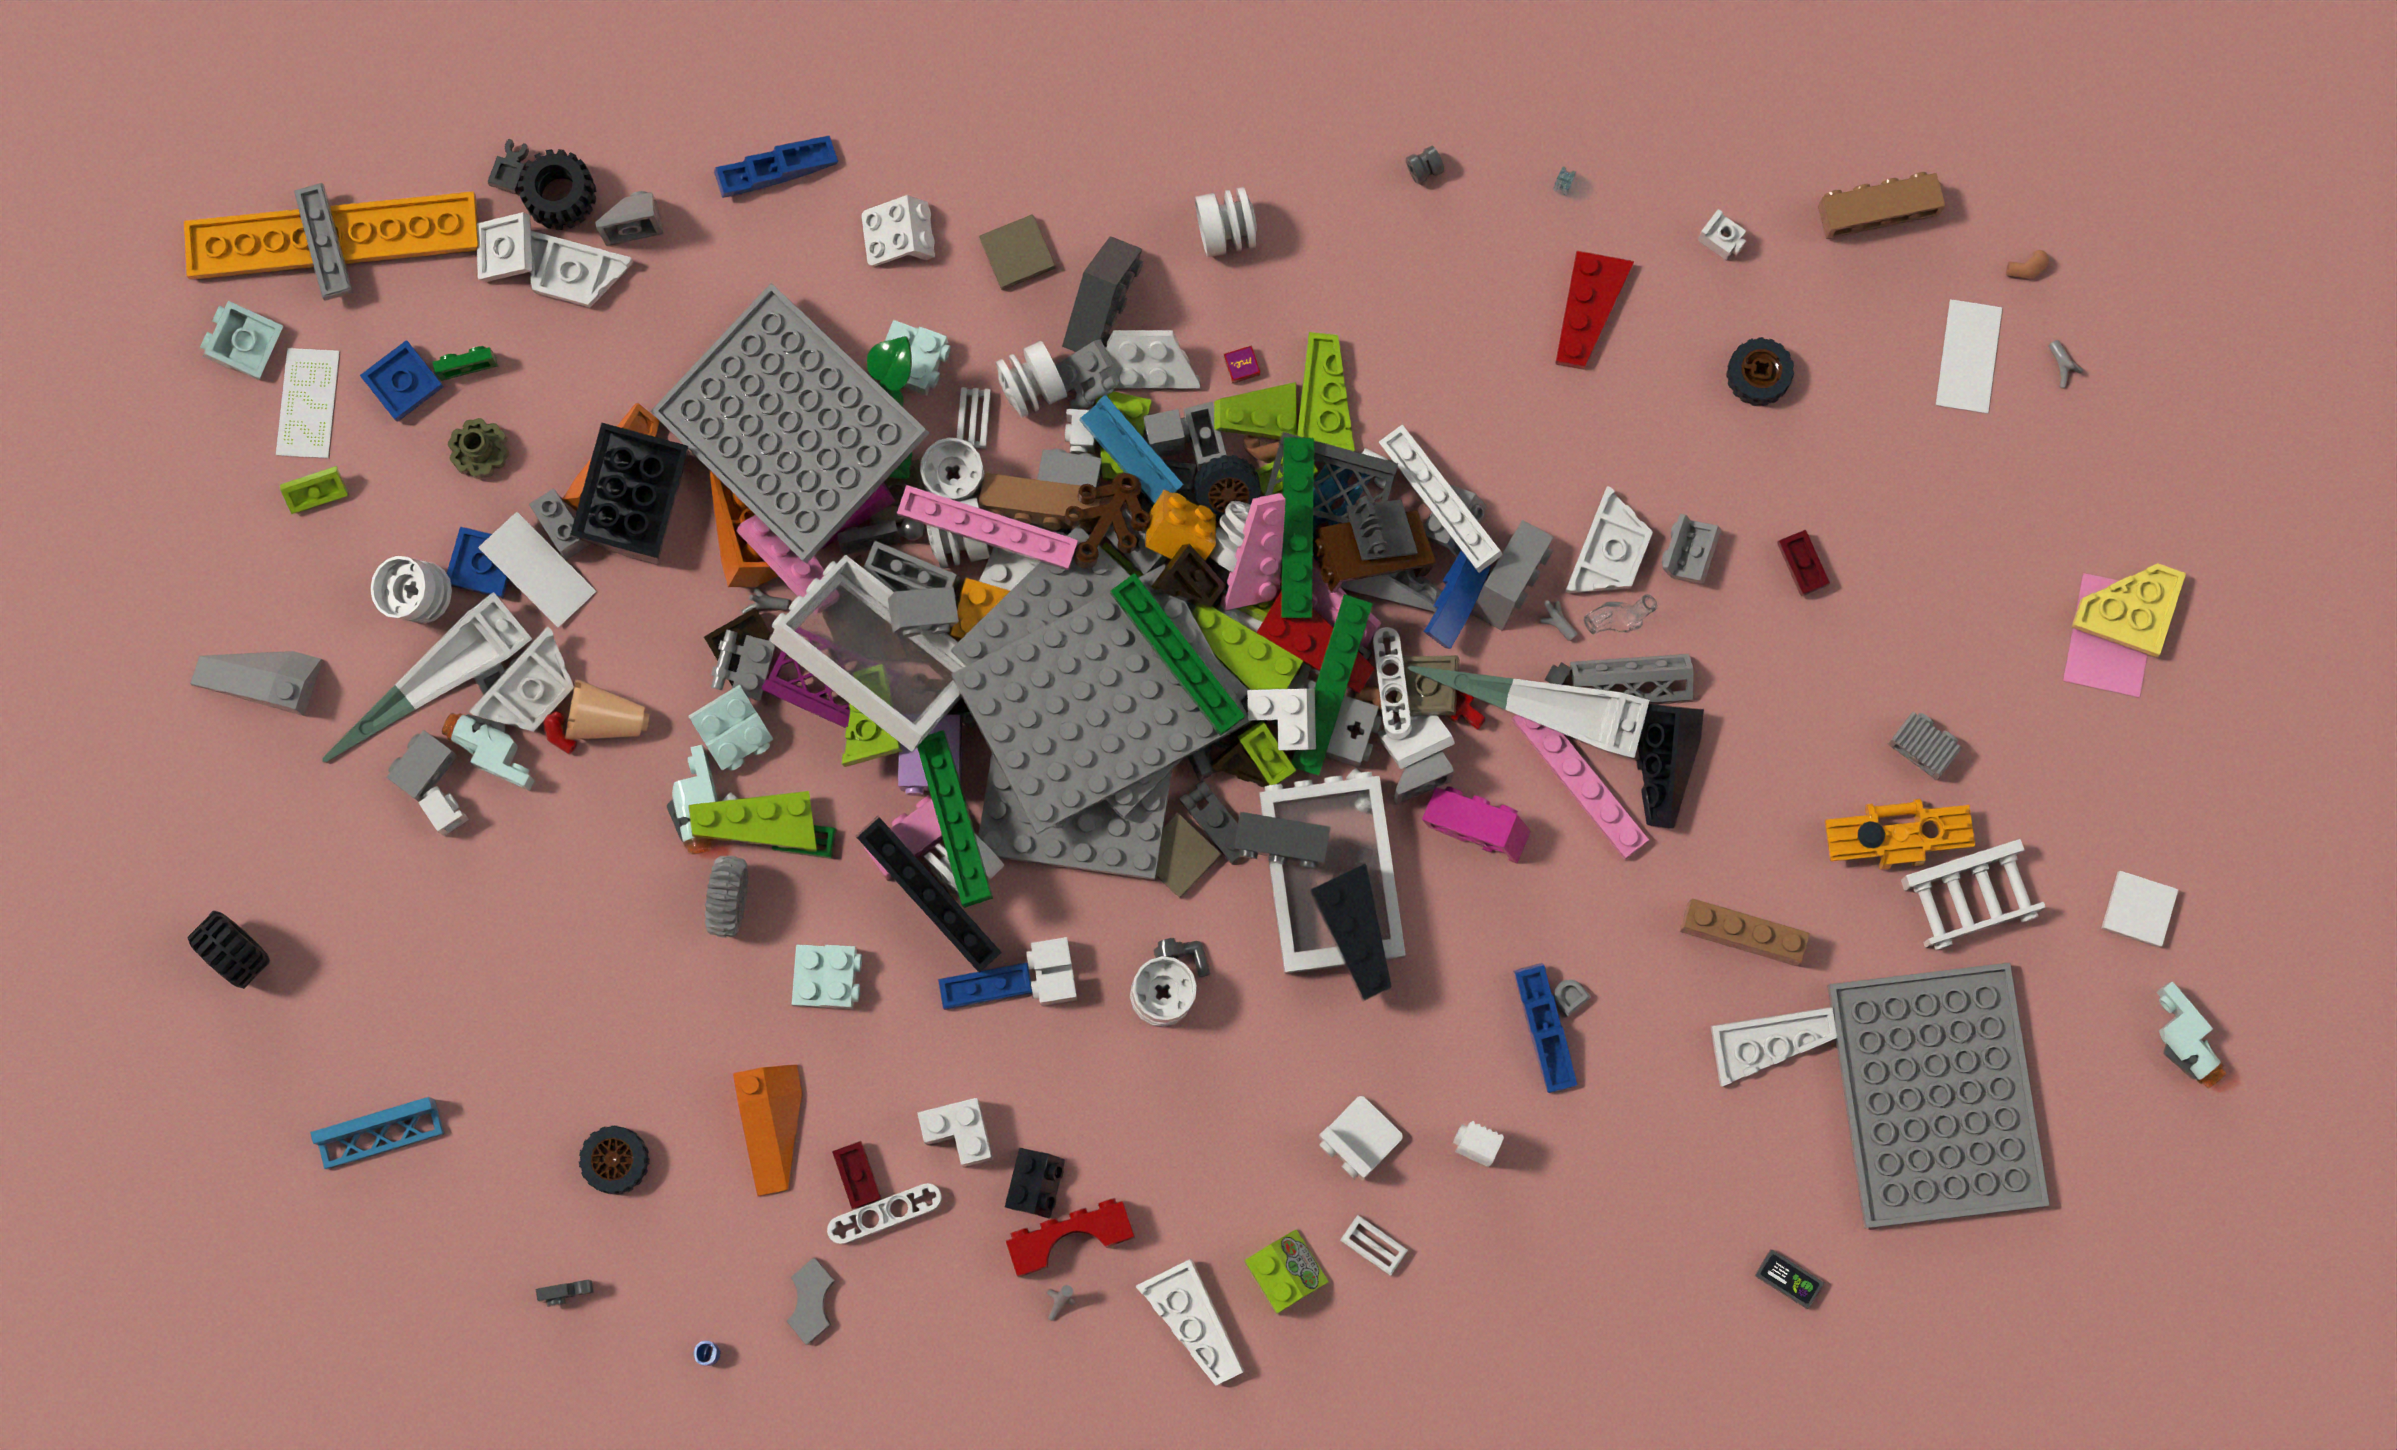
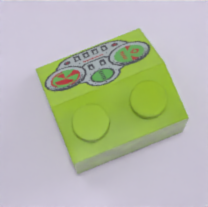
(1286, 1271)

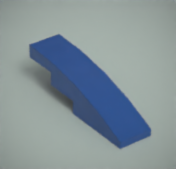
(776, 167)
(1456, 601)
(1545, 1027)

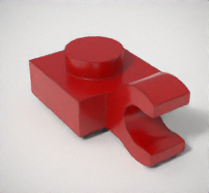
(1464, 710)

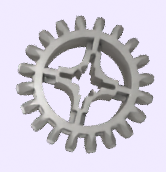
(726, 896)

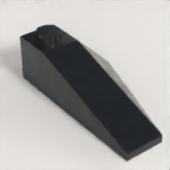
(1666, 759)

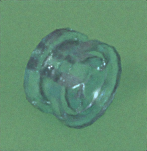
(1564, 180)

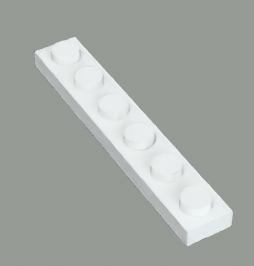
(1441, 498)

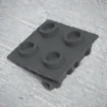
(1381, 529)

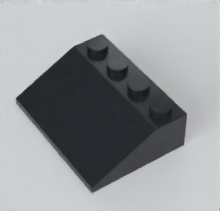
(629, 493)

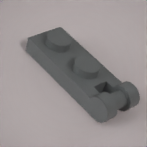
(1213, 819)

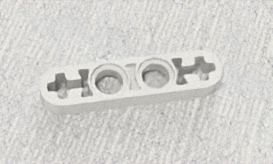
(1389, 683)
(883, 1209)

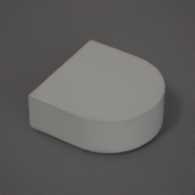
(1570, 996)

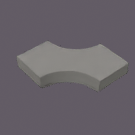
(809, 1315)

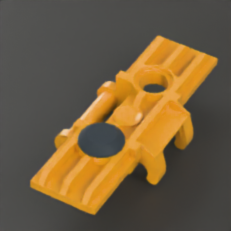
(1898, 843)

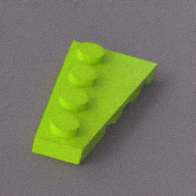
(1324, 396)
(1245, 653)
(766, 820)

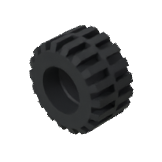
(547, 169)
(228, 949)

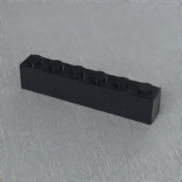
(928, 894)

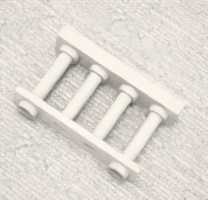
(1978, 864)

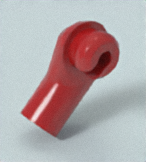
(554, 732)

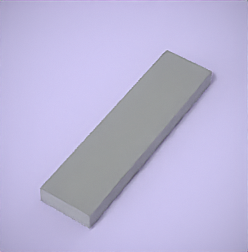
(323, 241)

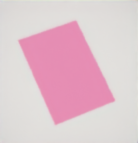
(2099, 661)

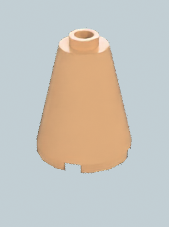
(603, 714)

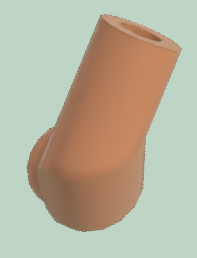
(2030, 268)
(1259, 448)
(1372, 695)

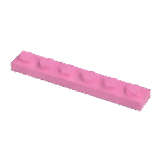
(987, 527)
(1584, 786)

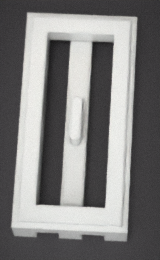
(975, 394)
(1395, 1260)

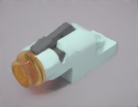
(491, 744)
(692, 791)
(2184, 1038)

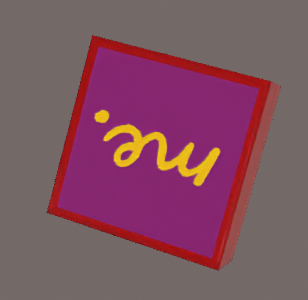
(1242, 364)

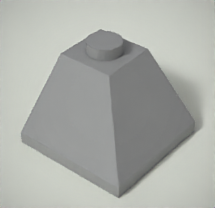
(630, 219)
(1423, 777)

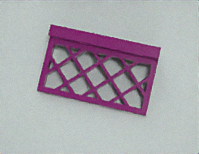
(802, 697)

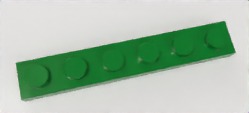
(1298, 527)
(1177, 654)
(1334, 678)
(954, 820)

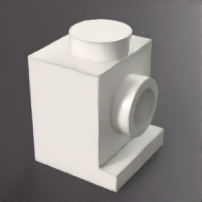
(1721, 245)
(1079, 437)
(442, 810)

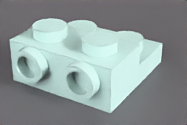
(241, 339)
(927, 352)
(731, 728)
(826, 976)

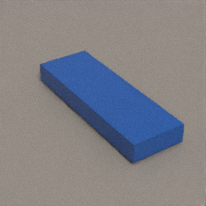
(985, 986)

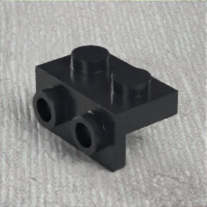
(1035, 1183)

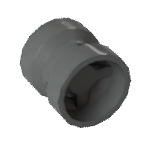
(1425, 164)

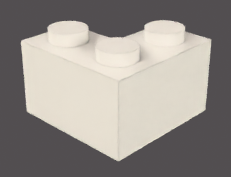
(1294, 714)
(958, 1121)

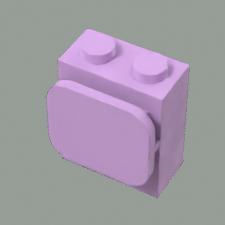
(911, 773)

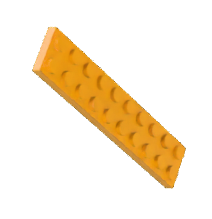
(364, 231)

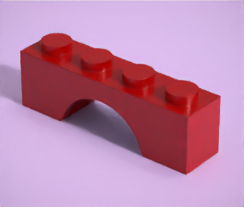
(1032, 1250)

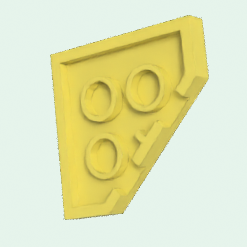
(2133, 610)

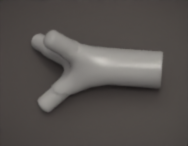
(2064, 362)
(764, 601)
(1558, 620)
(1060, 1299)

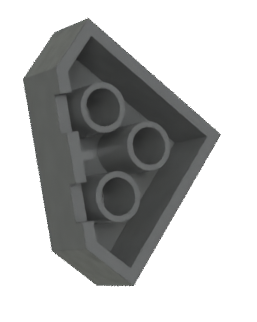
(1102, 293)

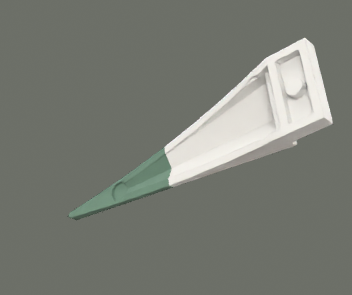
(469, 648)
(1593, 716)

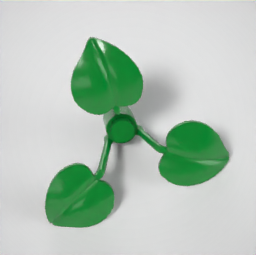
(892, 364)

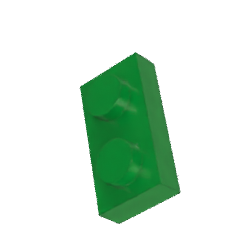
(456, 365)

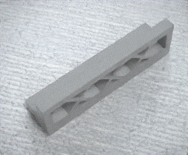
(1637, 671)

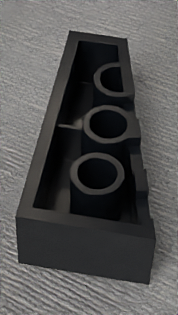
(1353, 924)

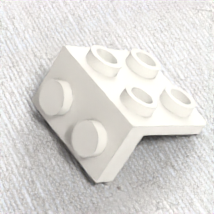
(898, 230)
(1360, 1138)

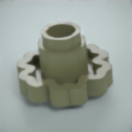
(478, 448)

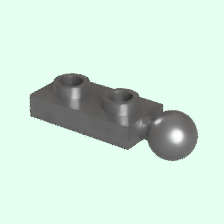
(884, 531)

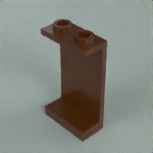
(1342, 560)

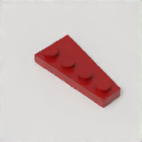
(1591, 296)
(1309, 641)

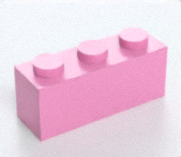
(917, 831)

